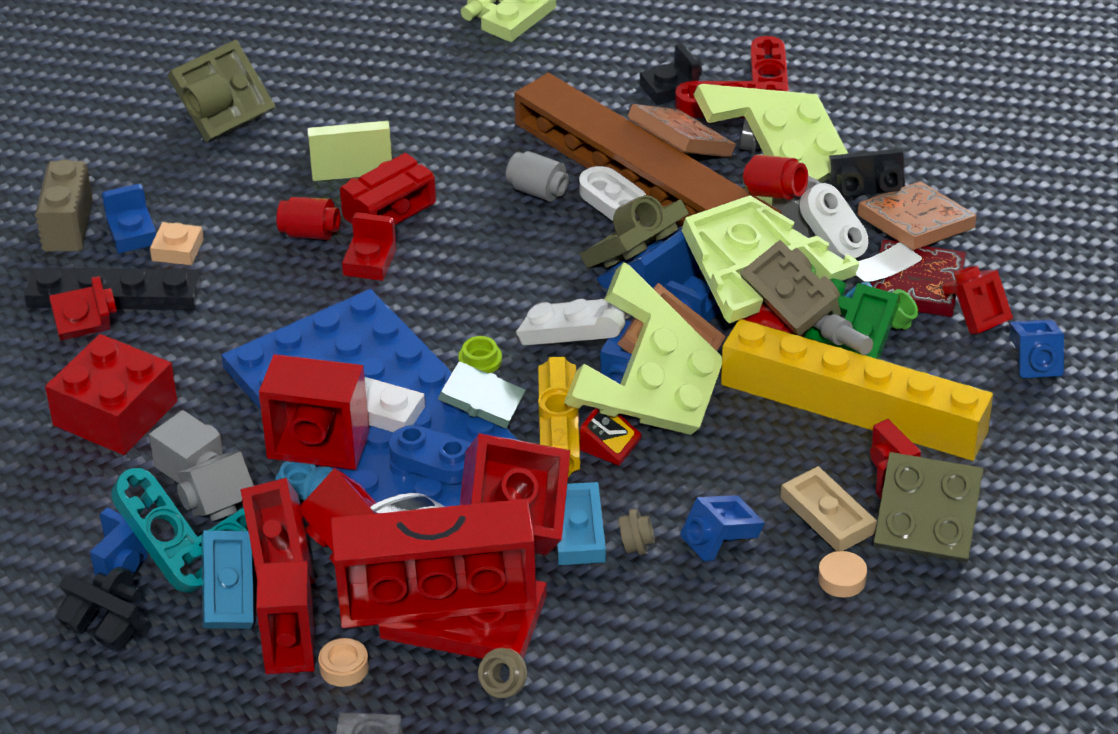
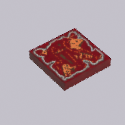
(925, 278)

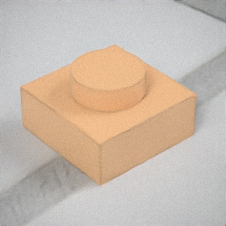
(176, 243)

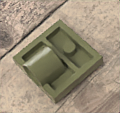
(221, 91)
(634, 234)
(928, 507)

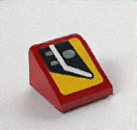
(608, 437)

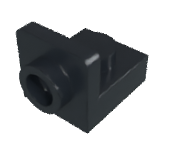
(663, 80)

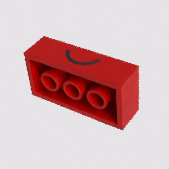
(434, 563)

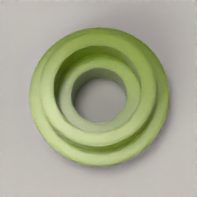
(481, 354)

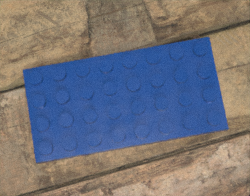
(370, 335)

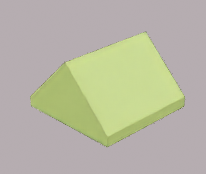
(348, 149)

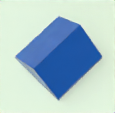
(660, 262)

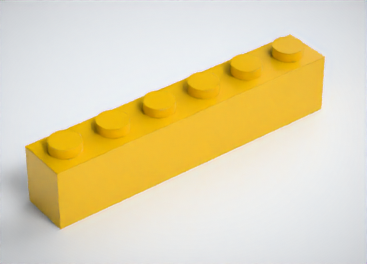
(856, 388)

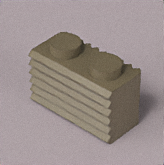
(64, 206)

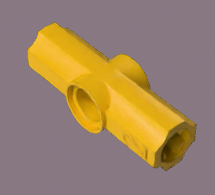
(556, 419)

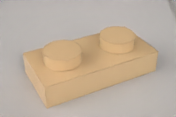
(828, 509)

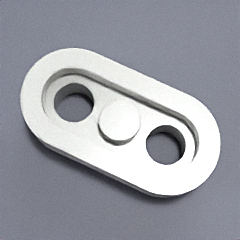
(607, 189)
(835, 222)

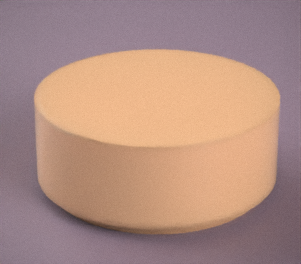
(842, 574)
(343, 662)

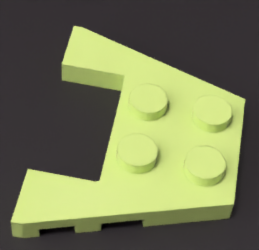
(781, 122)
(736, 235)
(668, 369)

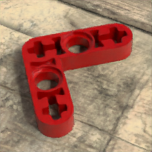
(759, 66)

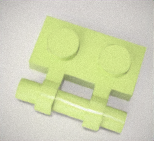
(509, 17)

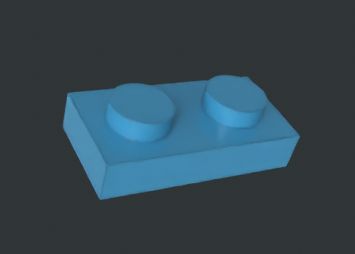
(582, 526)
(227, 580)

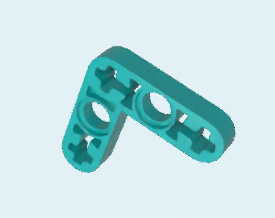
(185, 545)

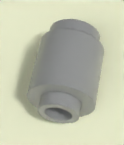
(537, 175)

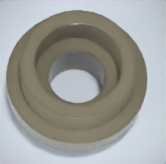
(636, 532)
(490, 673)

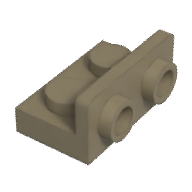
(791, 287)

